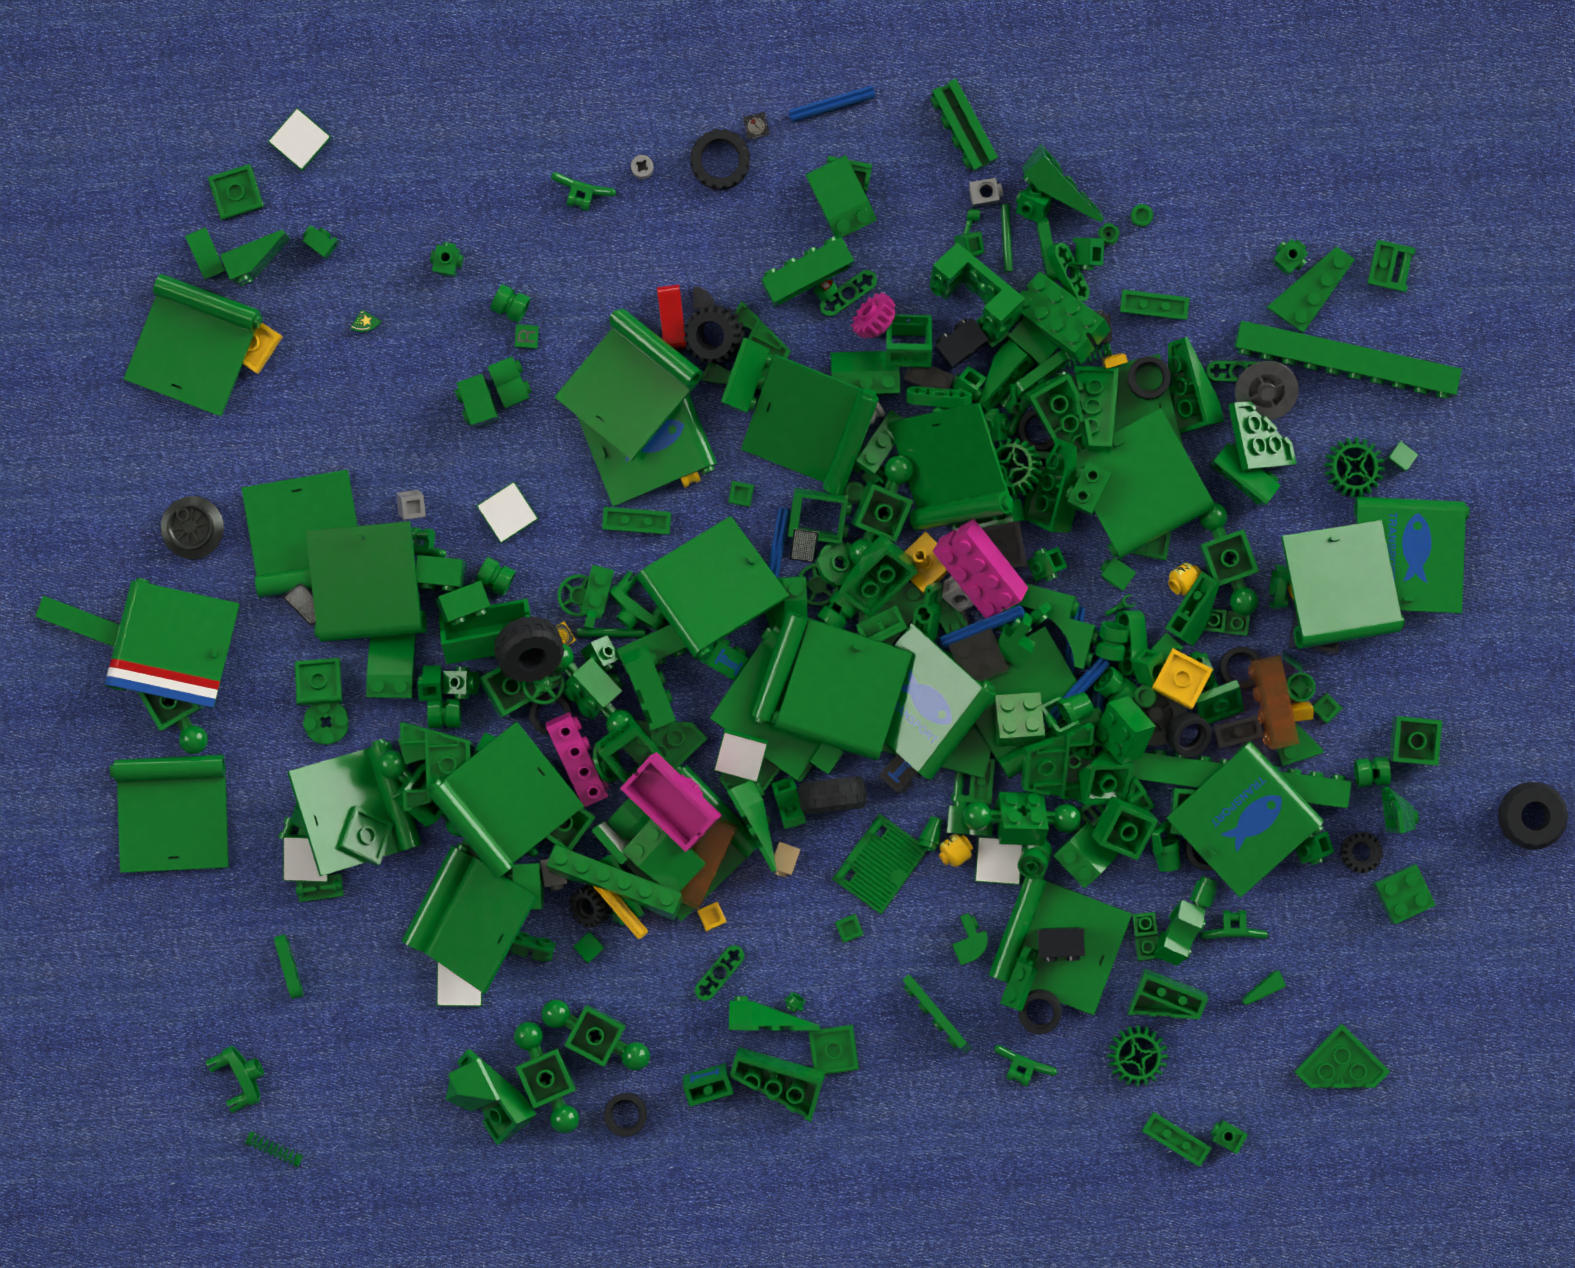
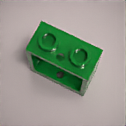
(909, 354)
(826, 536)
(616, 740)

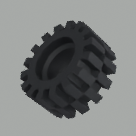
(1375, 852)
(582, 910)

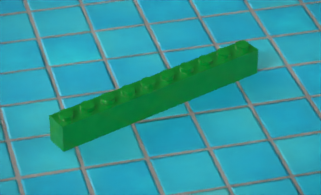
(1347, 359)
(1194, 773)

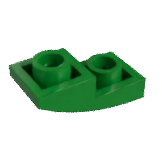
(204, 253)
(1228, 622)
(1145, 935)

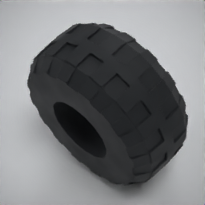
(519, 636)
(832, 795)
(1554, 815)

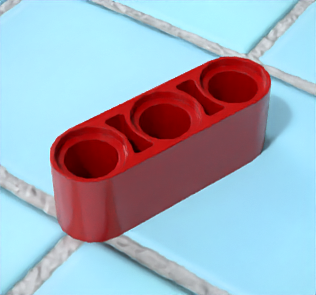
(671, 316)

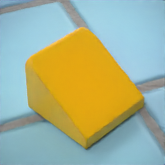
(1302, 711)

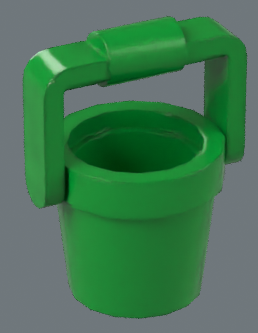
(1071, 710)
(1166, 849)

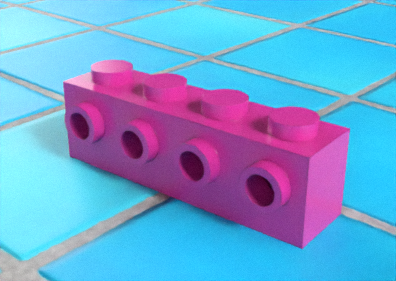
(577, 759)

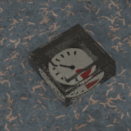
(756, 125)

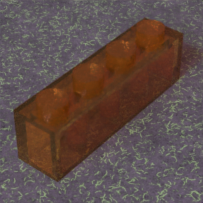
(1274, 702)
(712, 850)

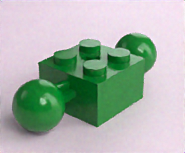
(898, 471)
(1243, 599)
(592, 690)
(192, 737)
(392, 766)
(1021, 818)
(633, 1055)
(563, 1117)

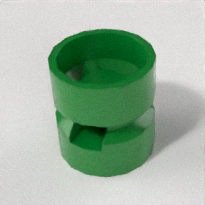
(509, 303)
(495, 576)
(830, 616)
(1111, 644)
(1114, 685)
(1300, 687)
(444, 713)
(1364, 771)
(1034, 860)

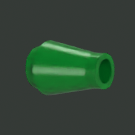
(930, 835)

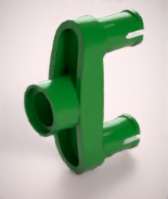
(631, 611)
(245, 1073)

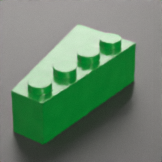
(780, 1080)

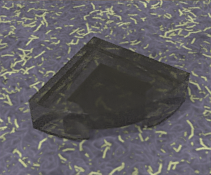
(701, 298)

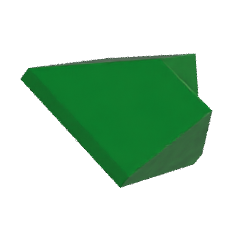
(1105, 779)
(471, 1087)

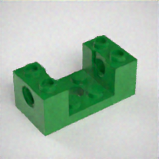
(1001, 300)

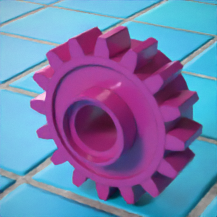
(874, 316)

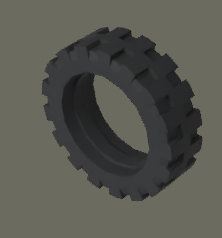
(716, 136)

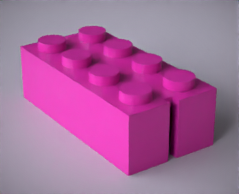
(980, 569)
(670, 801)

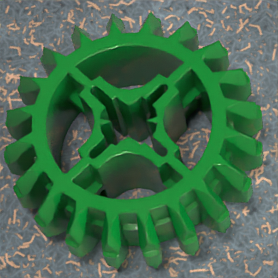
(1029, 473)
(1362, 473)
(1148, 1052)

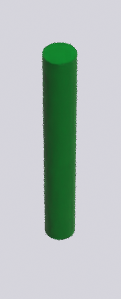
(1006, 238)
(611, 632)

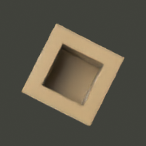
(785, 859)

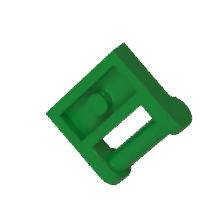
(1384, 263)
(980, 788)

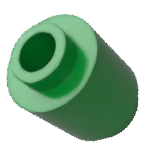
(1204, 892)

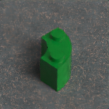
(1185, 924)

